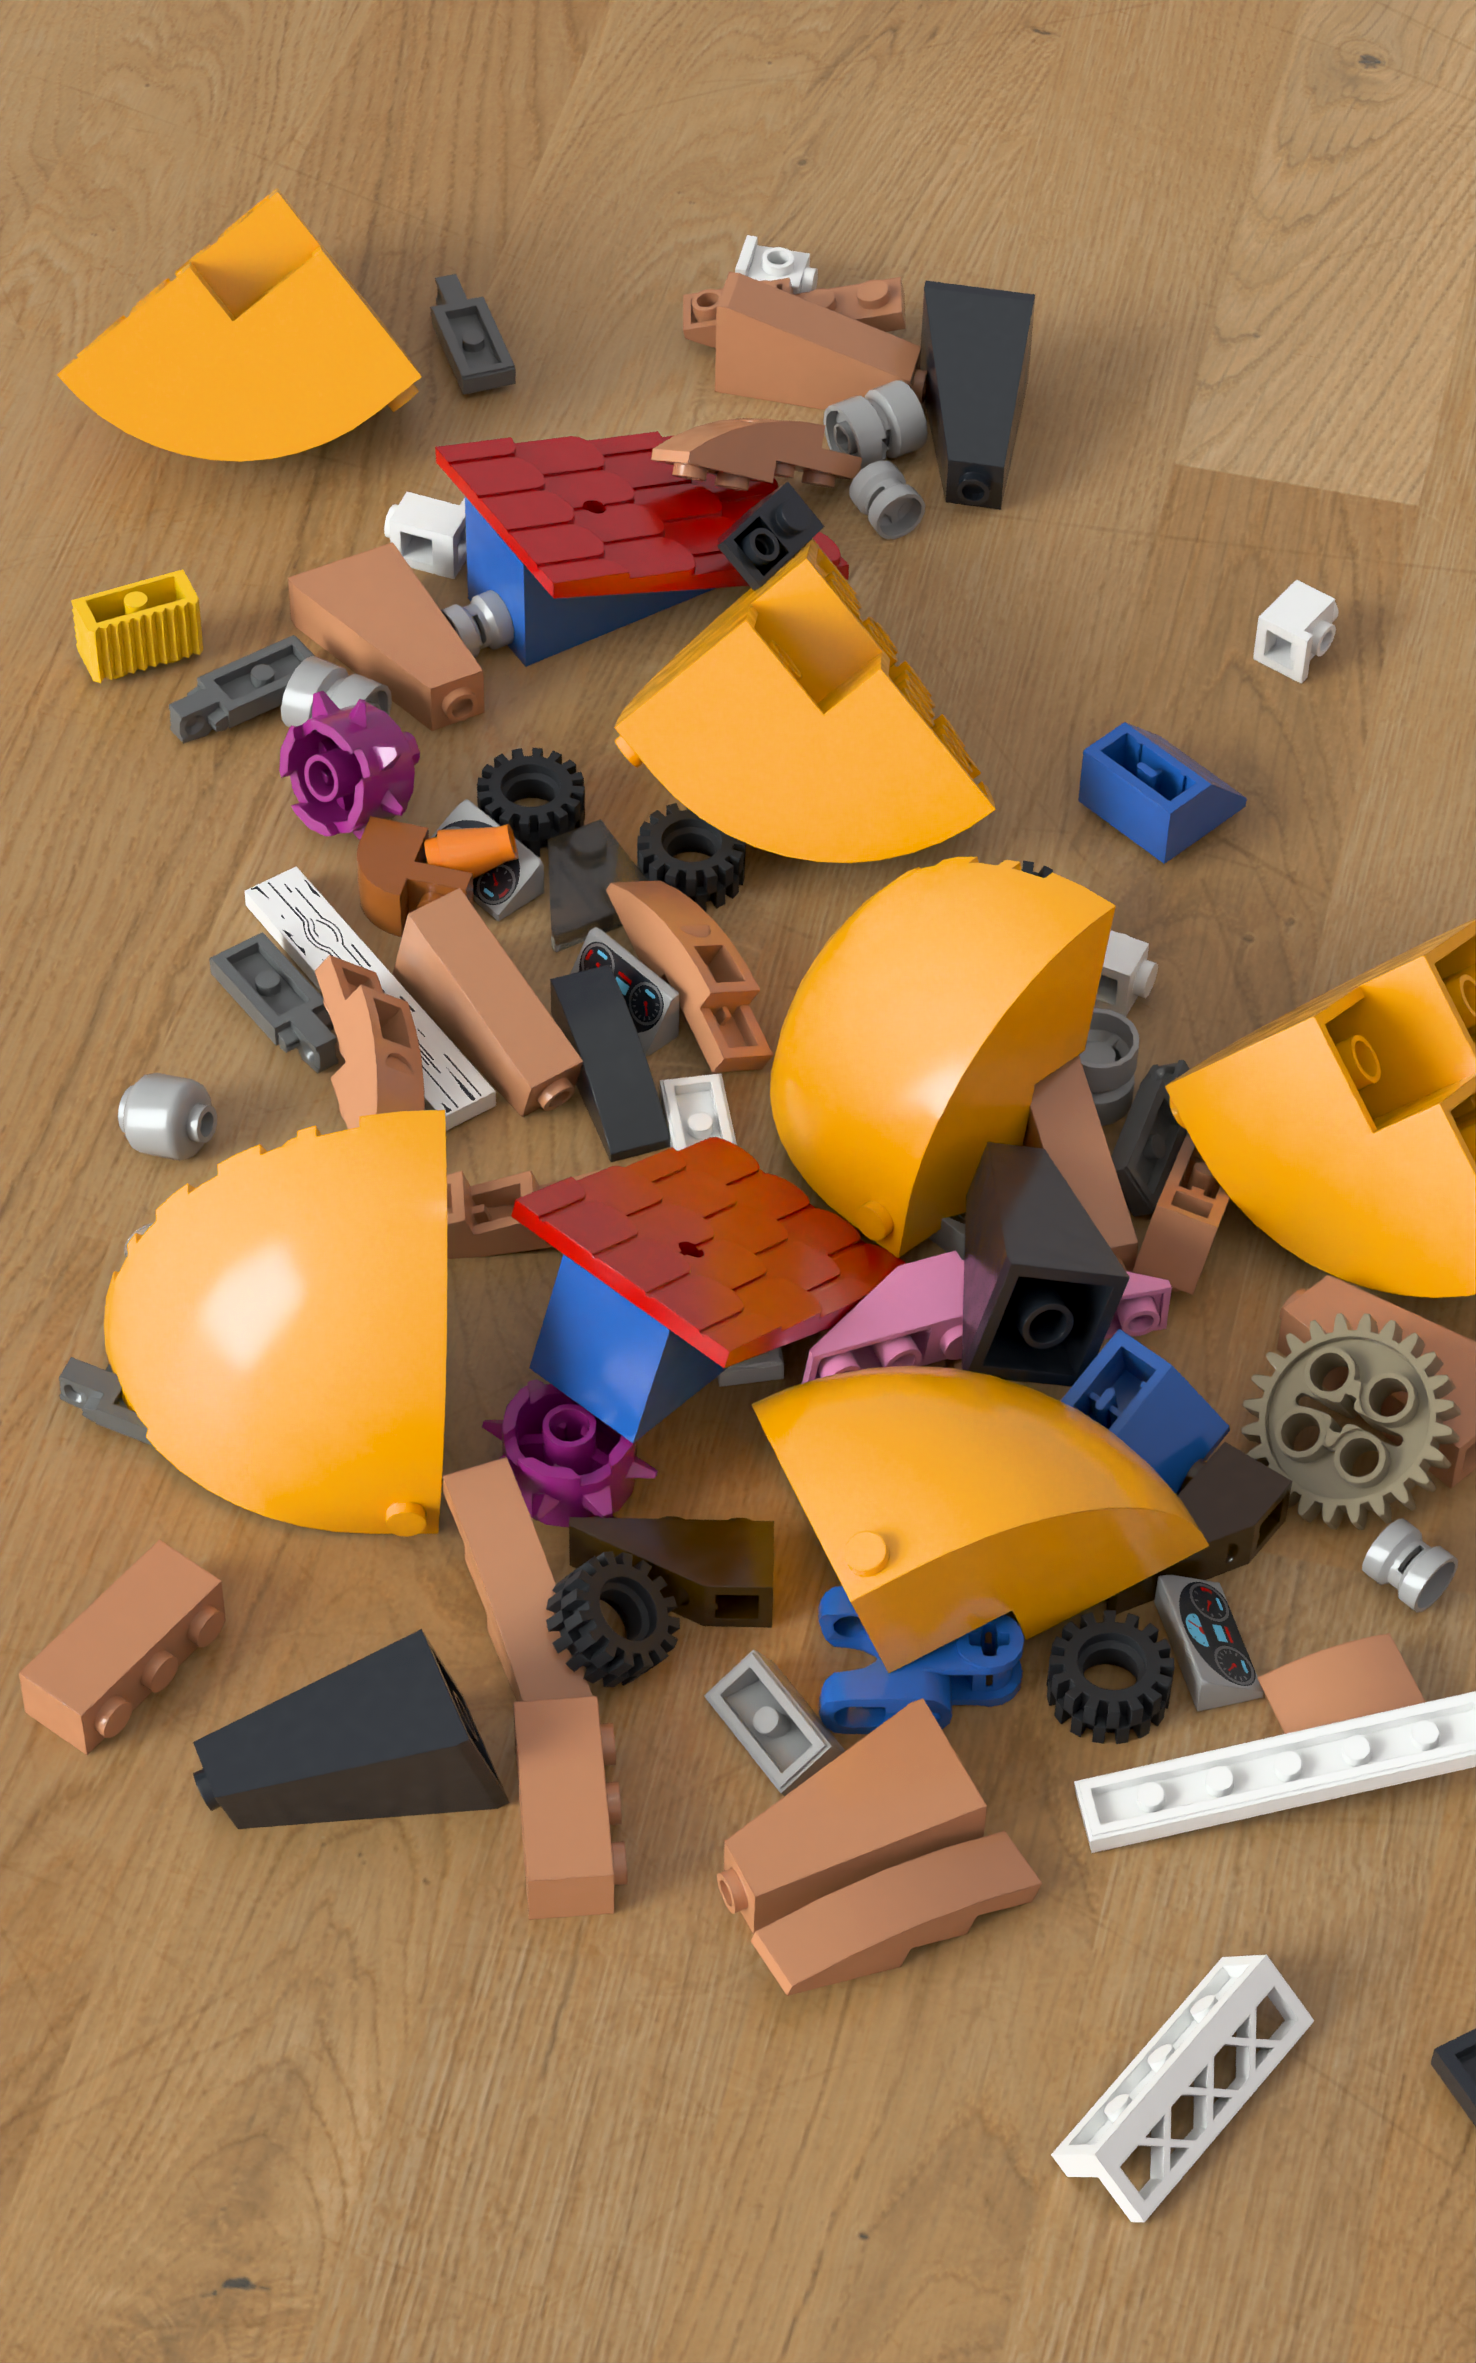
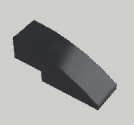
(614, 1068)

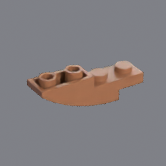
(872, 303)
(756, 452)
(701, 964)
(376, 1041)

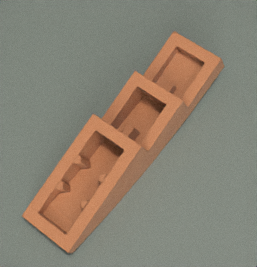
(481, 1216)
(511, 1580)
(897, 1909)

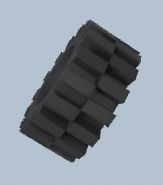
(533, 778)
(683, 833)
(589, 1635)
(1104, 1708)

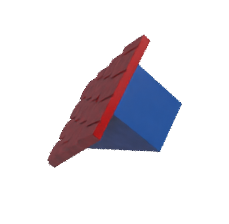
(592, 534)
(683, 1275)

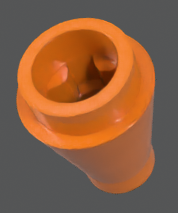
(472, 848)

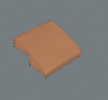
(1341, 1684)

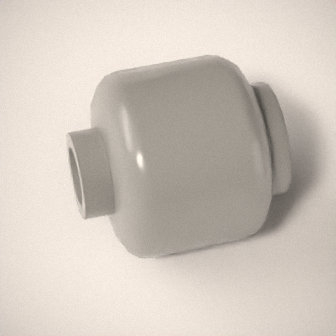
(167, 1116)

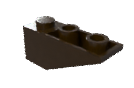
(1237, 1510)
(711, 1566)

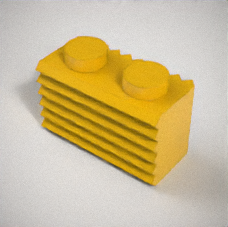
(138, 626)

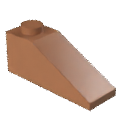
(1183, 1223)

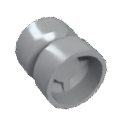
(877, 426)
(344, 690)
(1111, 1063)

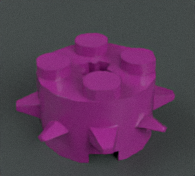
(348, 766)
(566, 1456)

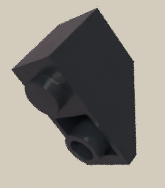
(769, 535)

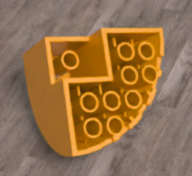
(246, 349)
(804, 728)
(930, 1037)
(1356, 1123)
(298, 1327)
(968, 1502)

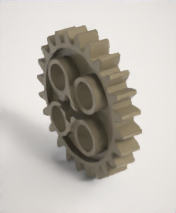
(1377, 1369)

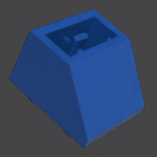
(1153, 791)
(1148, 1408)

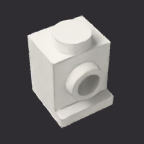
(776, 264)
(429, 533)
(1295, 630)
(1125, 973)

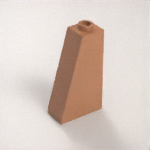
(802, 352)
(389, 629)
(485, 1004)
(1070, 1131)
(1456, 1352)
(858, 1815)

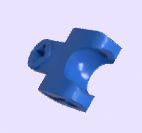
(945, 1677)

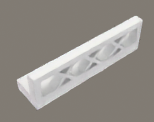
(1163, 2072)

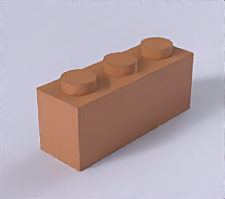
(123, 1647)
(567, 1807)

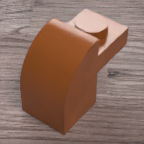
(397, 876)

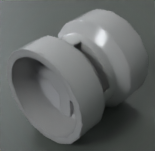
(887, 499)
(482, 622)
(1410, 1565)

